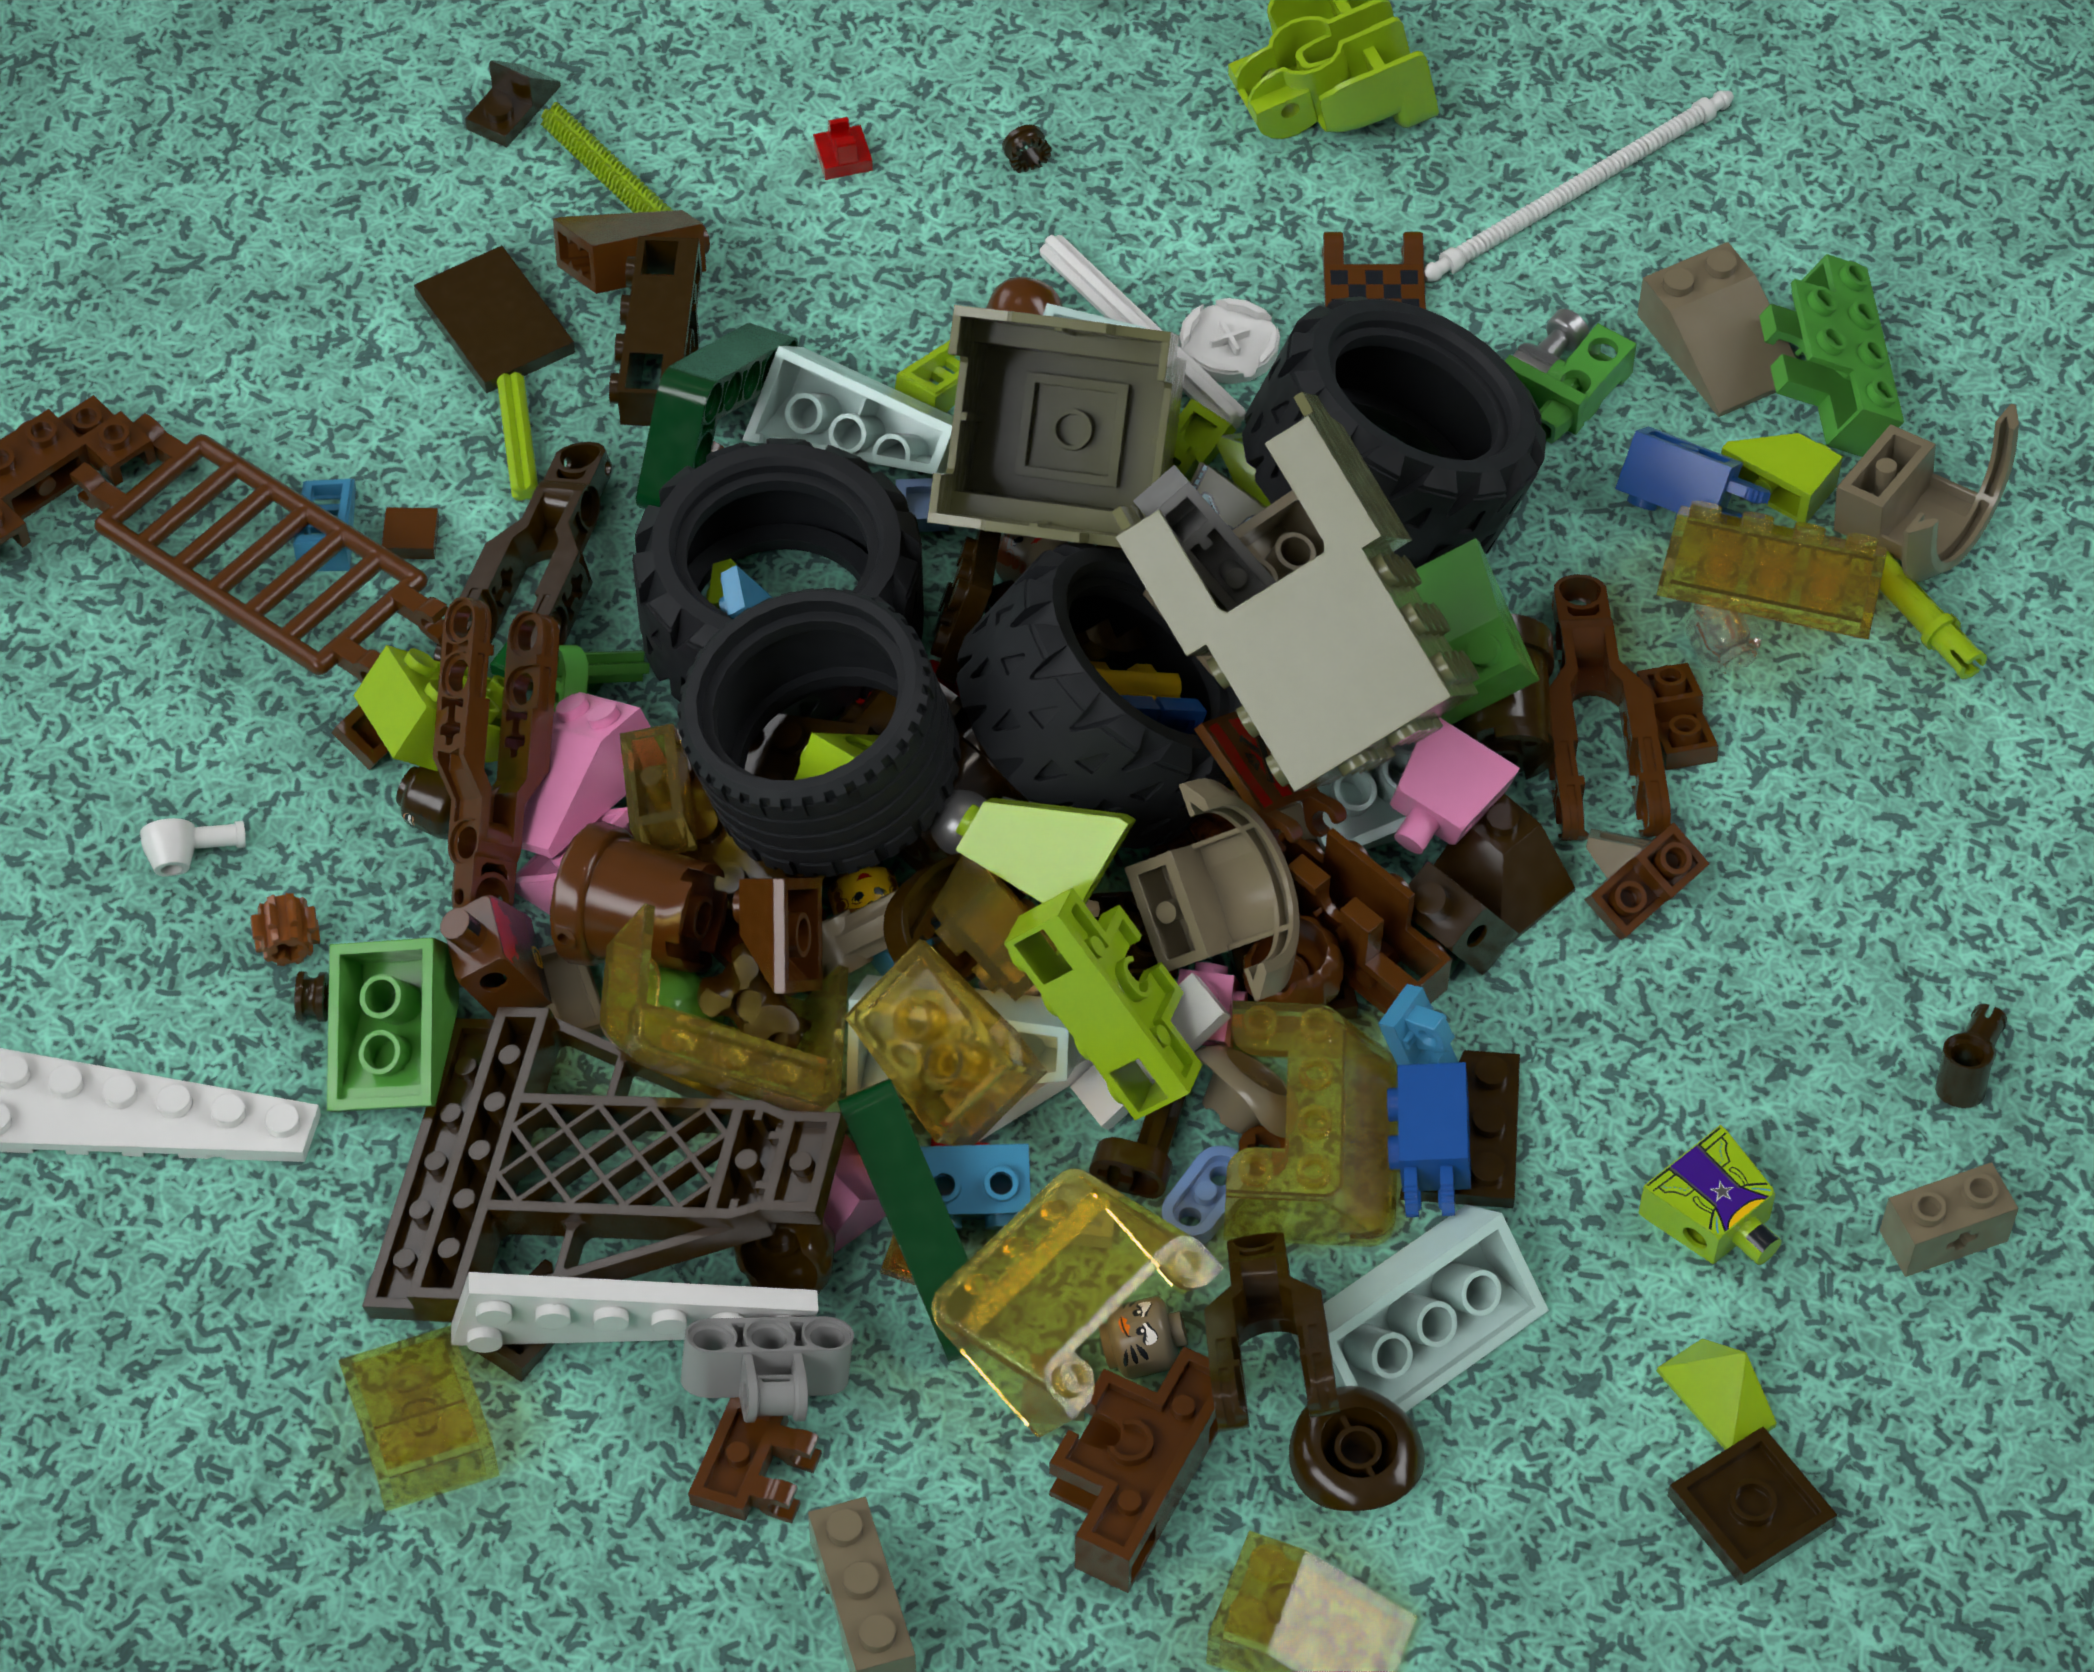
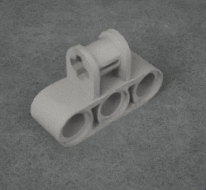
(767, 1362)

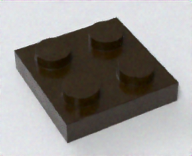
(1752, 1505)

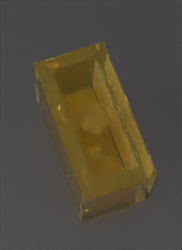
(658, 788)

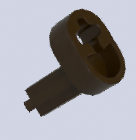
(1143, 1165)

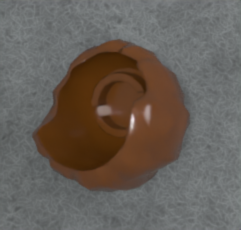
(1315, 970)

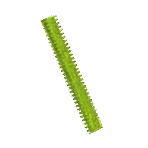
(600, 161)

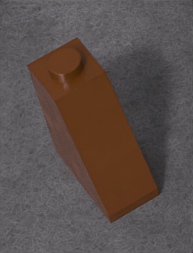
(597, 246)

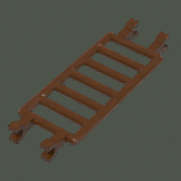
(176, 460)

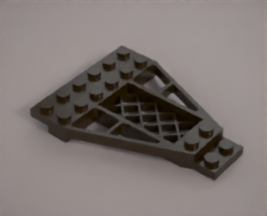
(477, 1148)

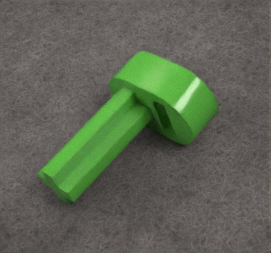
(581, 668)

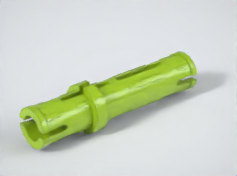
(1937, 629)

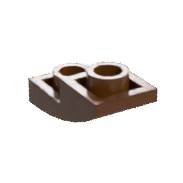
(1680, 717)
(1647, 881)

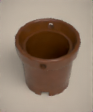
(612, 876)

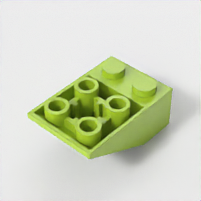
(402, 705)

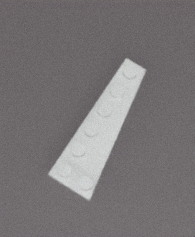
(107, 1109)
(581, 1310)

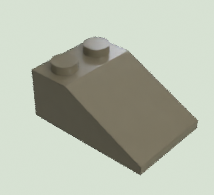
(1711, 326)

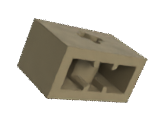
(1948, 1219)

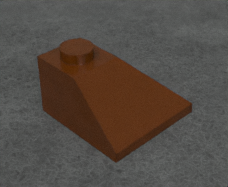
(783, 930)

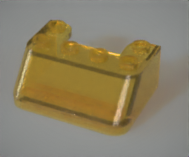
(713, 1051)
(1335, 1167)

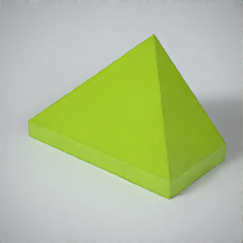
(1719, 1390)

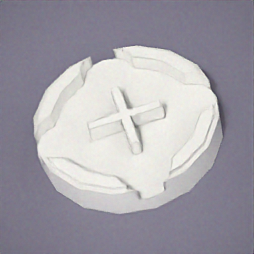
(1231, 340)

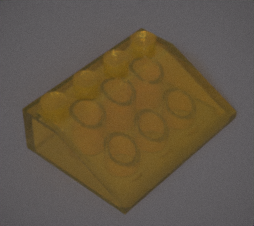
(1773, 569)

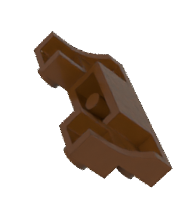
(48, 448)

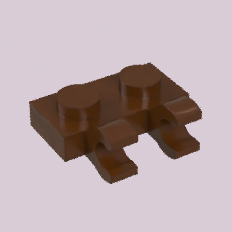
(739, 1458)

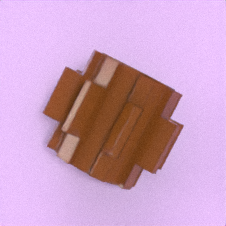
(285, 929)

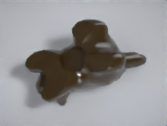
(750, 1002)

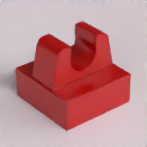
(842, 150)

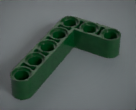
(698, 394)
(906, 1192)

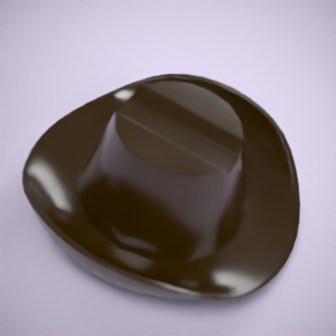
(1359, 1456)

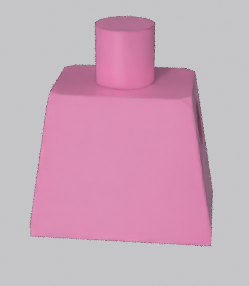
(1448, 787)

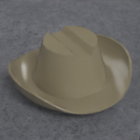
(1243, 1091)

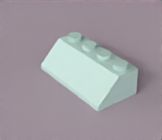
(1432, 1308)

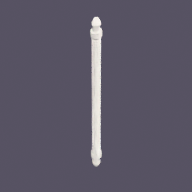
(1455, 258)

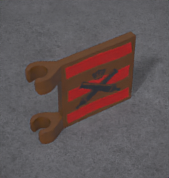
(1246, 768)

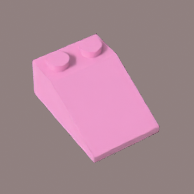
(583, 771)

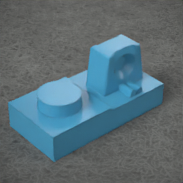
(1417, 1031)

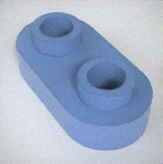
(1198, 1196)

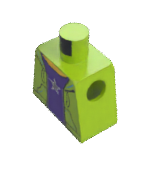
(1713, 1201)

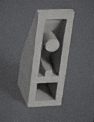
(1210, 544)

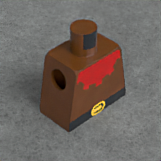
(491, 941)

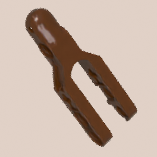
(1593, 668)
(486, 818)

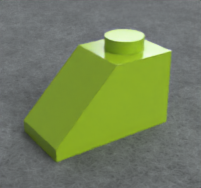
(1792, 468)

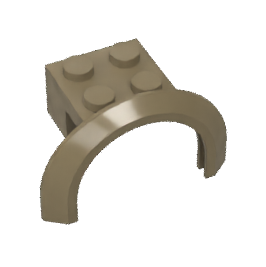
(1917, 512)
(1221, 893)

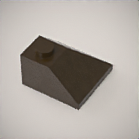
(1508, 866)

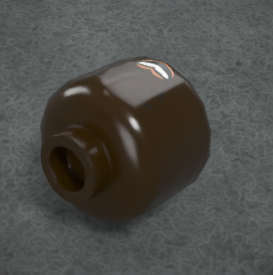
(425, 801)

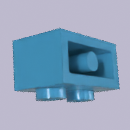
(981, 1181)

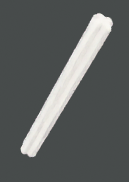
(1115, 305)

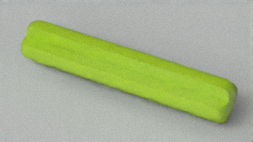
(517, 435)

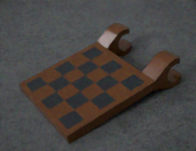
(1375, 281)

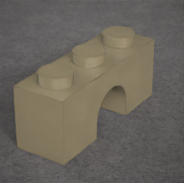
(860, 1588)

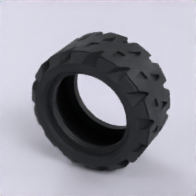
(1435, 386)
(762, 502)
(1058, 722)

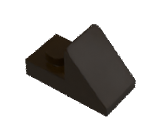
(511, 103)

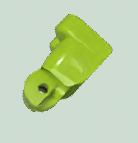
(1334, 67)

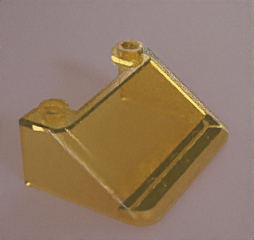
(1052, 1283)

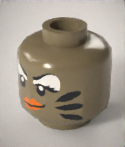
(1142, 1337)

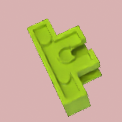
(1103, 1004)

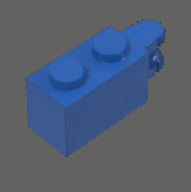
(1676, 472)
(1432, 1133)

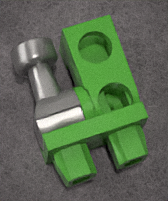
(1572, 389)

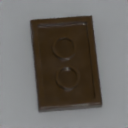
(494, 318)

